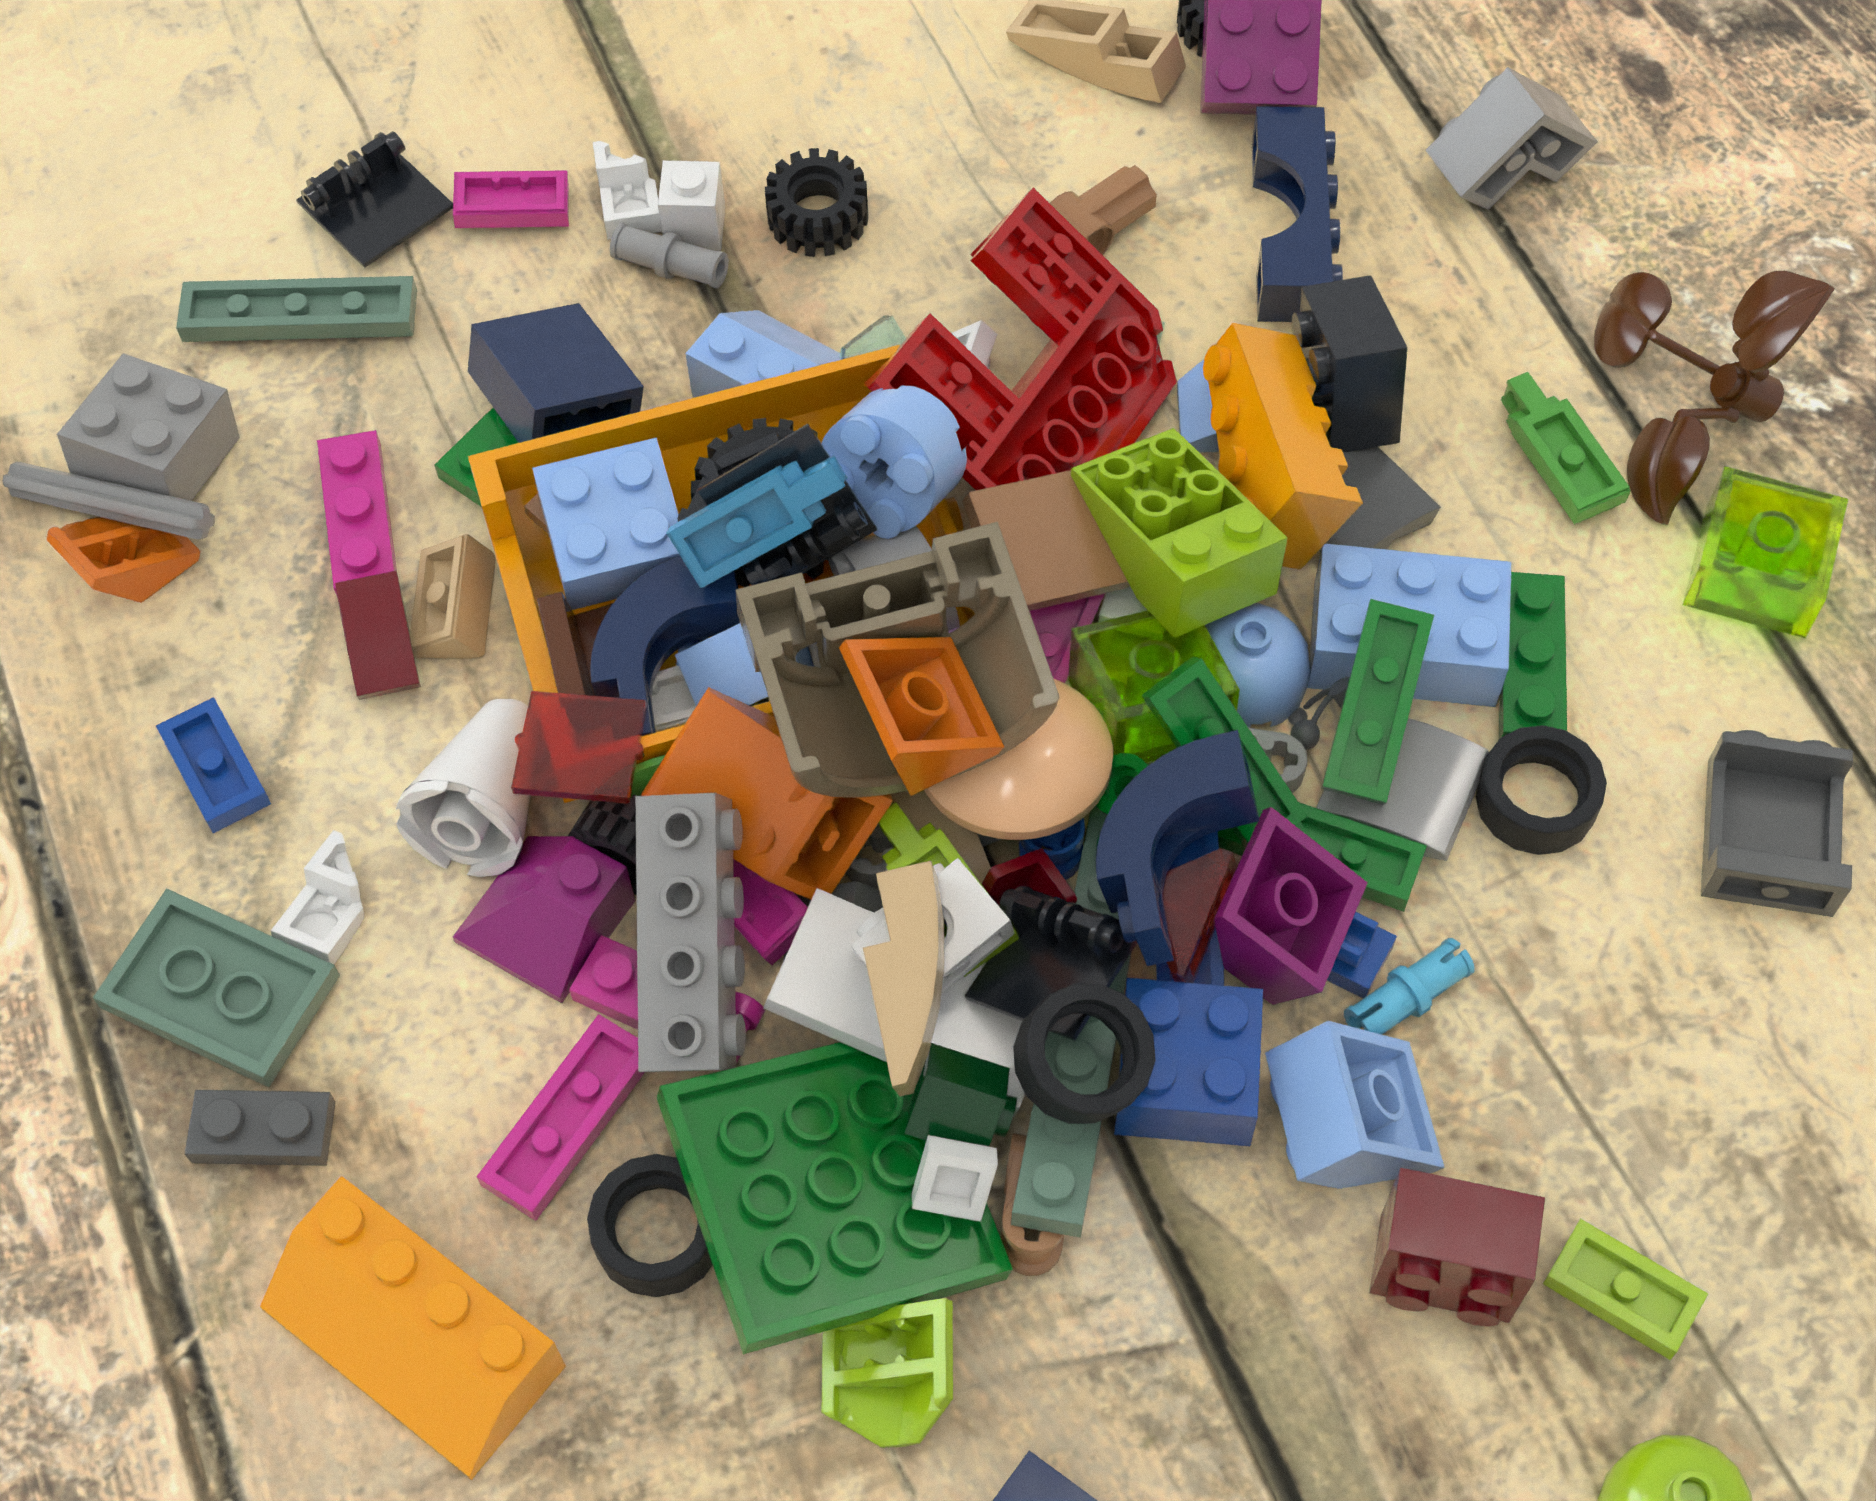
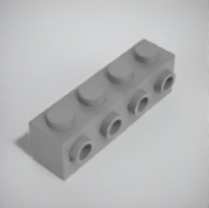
(687, 933)

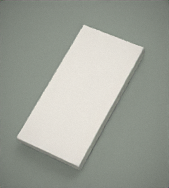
(831, 993)

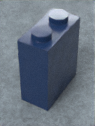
(551, 372)

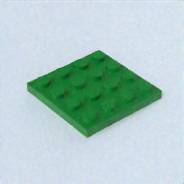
(811, 1195)

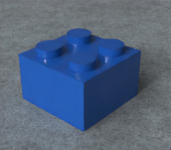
(1204, 1063)

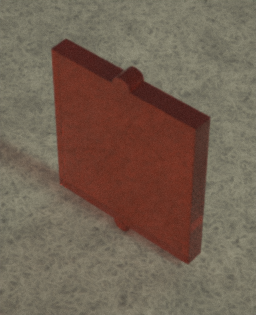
(579, 747)

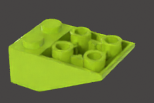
(1181, 531)

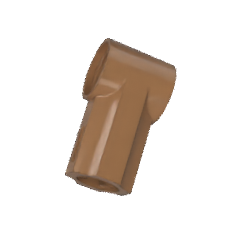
(1108, 206)

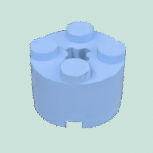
(898, 455)

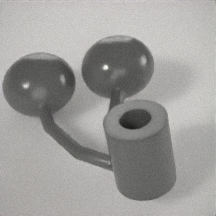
(1307, 730)

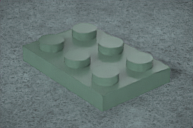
(217, 987)

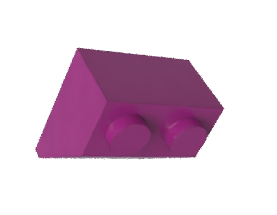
(1285, 911)

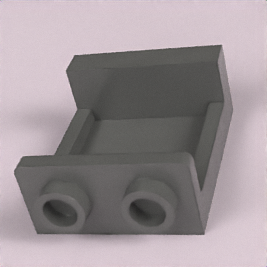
(1776, 823)

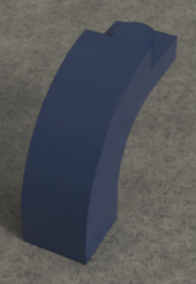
(651, 623)
(1156, 817)

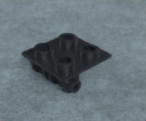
(373, 199)
(830, 534)
(1055, 948)

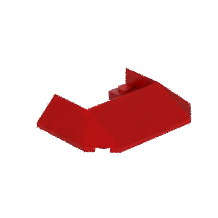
(1086, 387)

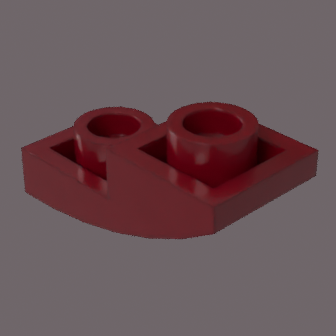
(377, 635)

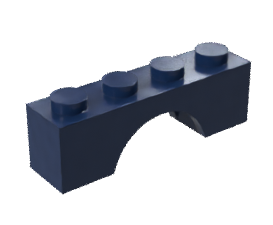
(1292, 163)

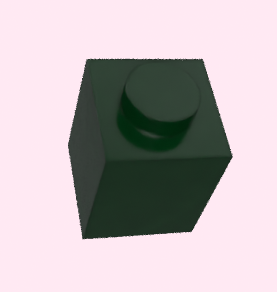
(960, 1098)

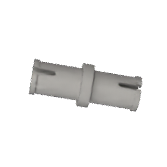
(669, 255)

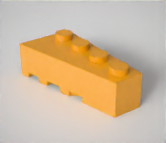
(1276, 438)

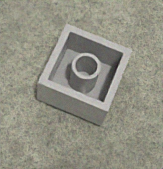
(150, 430)

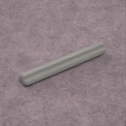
(109, 500)

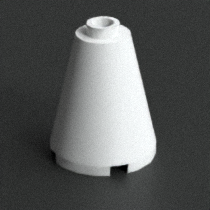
(464, 798)

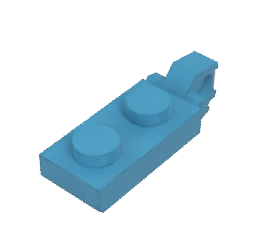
(754, 518)

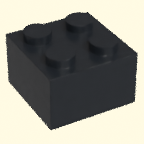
(1354, 361)

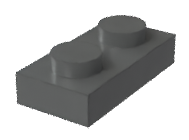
(260, 1127)

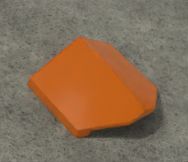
(123, 556)

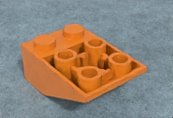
(788, 831)

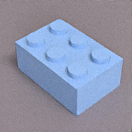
(1469, 629)

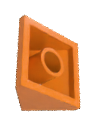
(922, 706)

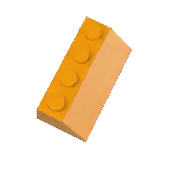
(409, 1327)

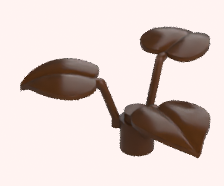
(1767, 321)

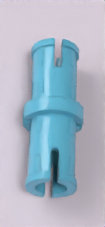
(1411, 989)

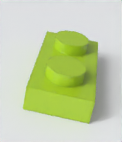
(1625, 1289)

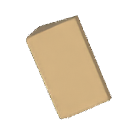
(452, 600)

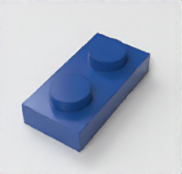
(213, 765)

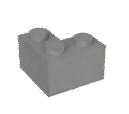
(1506, 134)

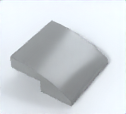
(1427, 792)

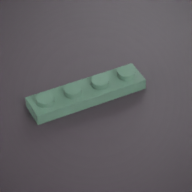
(297, 309)

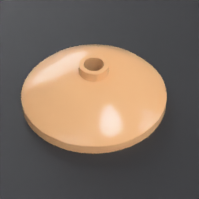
(1040, 782)

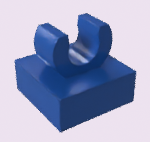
(1361, 956)

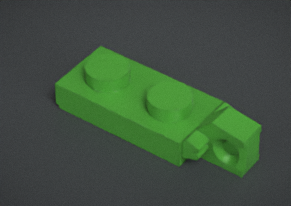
(1563, 450)

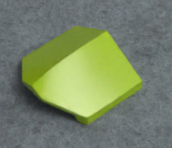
(890, 1372)

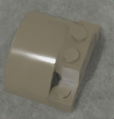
(819, 707)

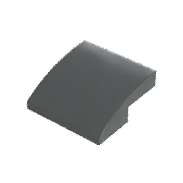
(1390, 500)

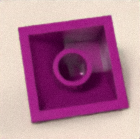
(548, 912)

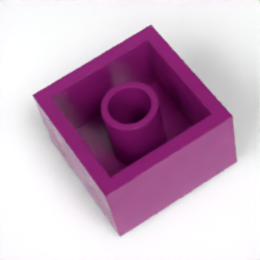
(1260, 55)

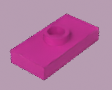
(511, 199)
(769, 914)

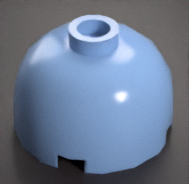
(1265, 660)

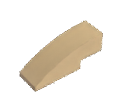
(1100, 47)
(908, 970)

